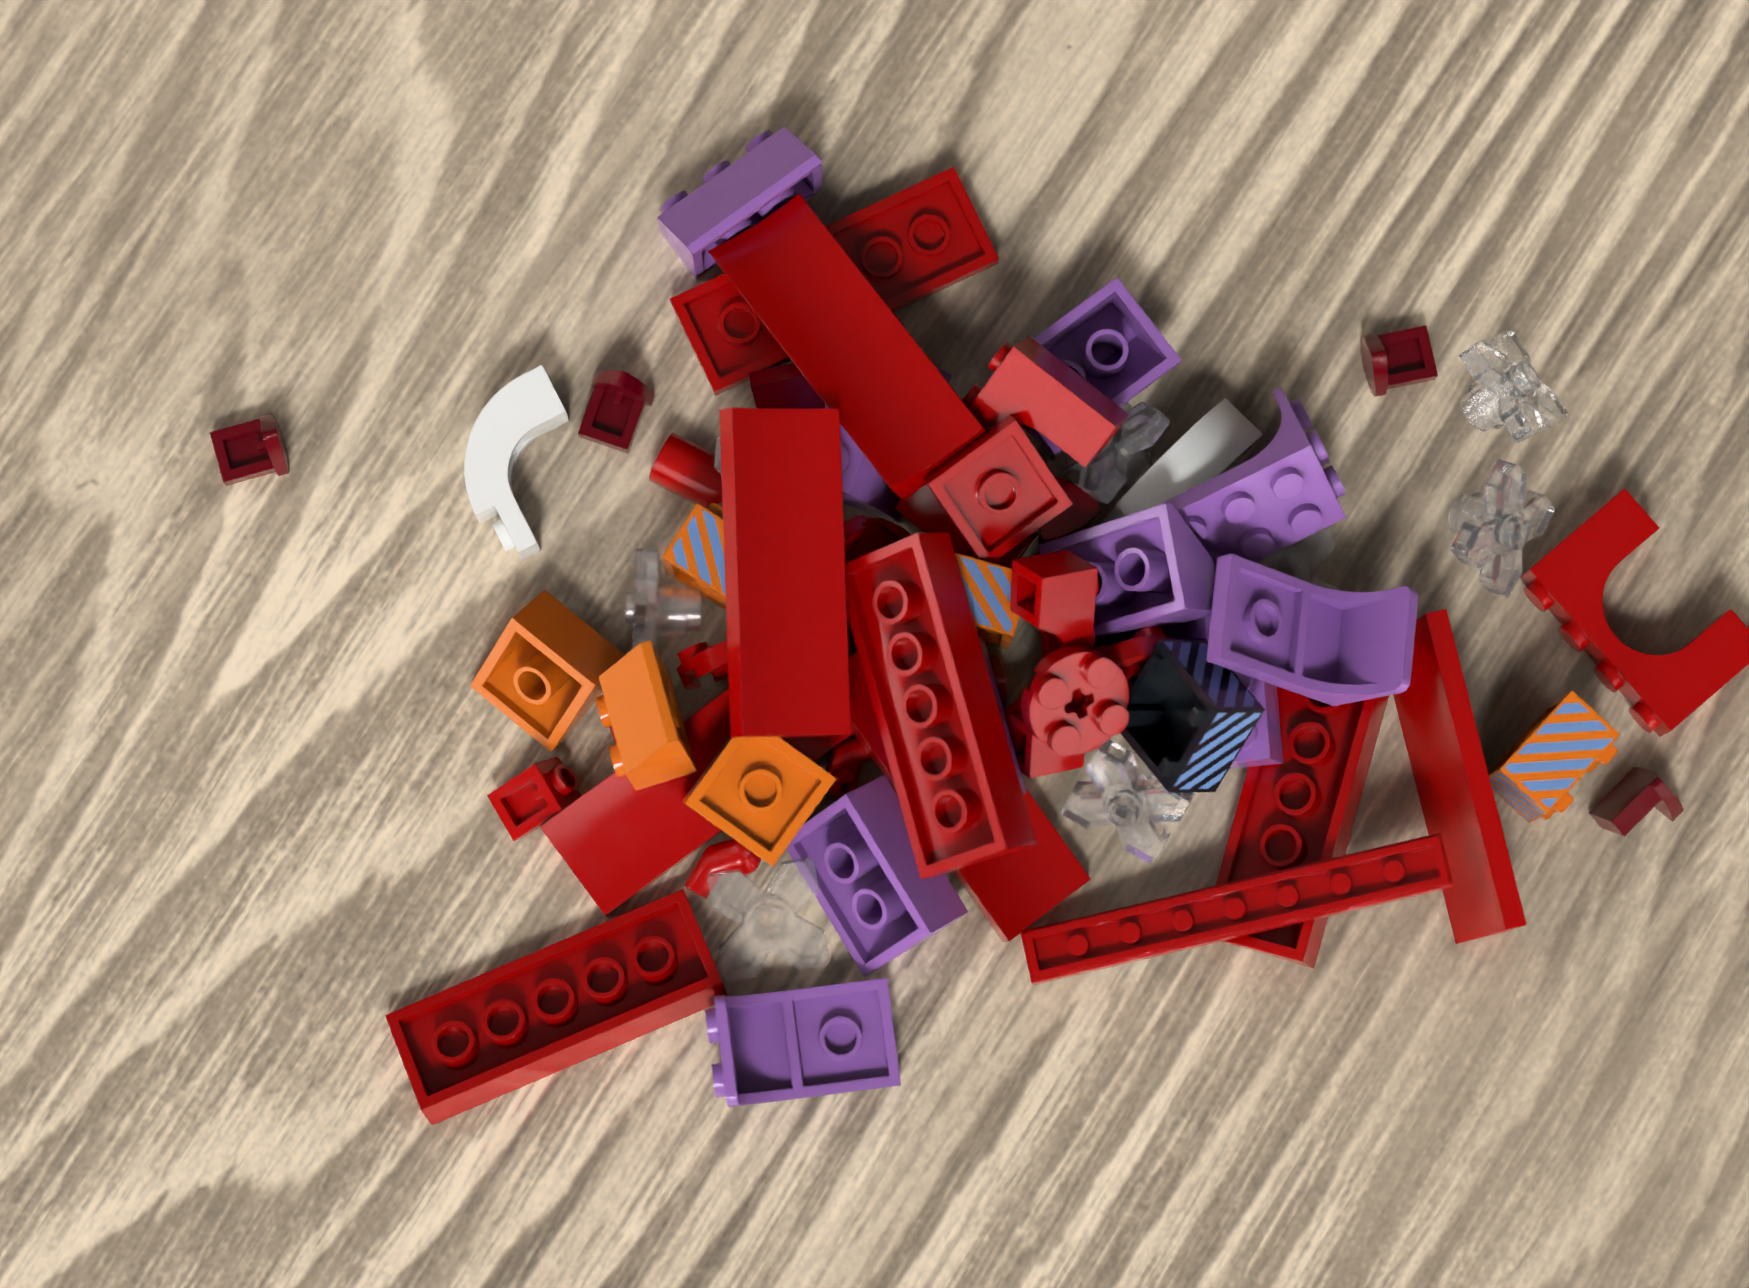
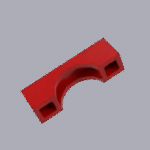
(1059, 599)

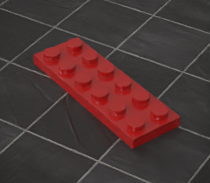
(901, 245)

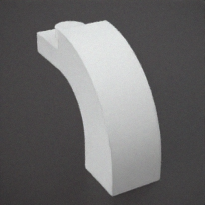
(499, 435)
(1199, 455)

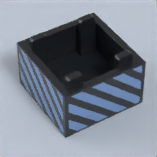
(1188, 716)

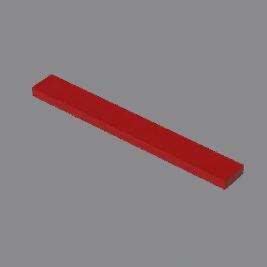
(1237, 908)

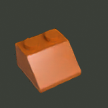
(546, 669)
(645, 719)

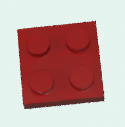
(997, 491)

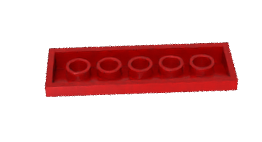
(849, 345)
(785, 572)
(935, 705)
(1456, 786)
(1302, 807)
(630, 838)
(1008, 888)
(555, 1007)

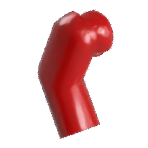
(846, 765)
(718, 858)

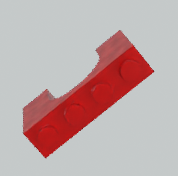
(1042, 395)
(1572, 586)

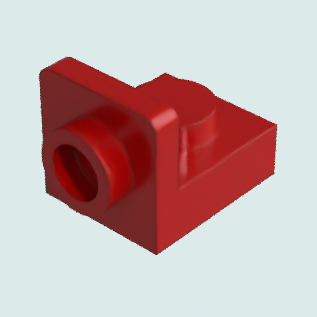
(534, 796)

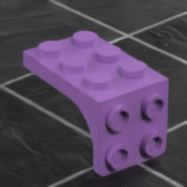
(1268, 498)
(1311, 636)
(803, 1042)

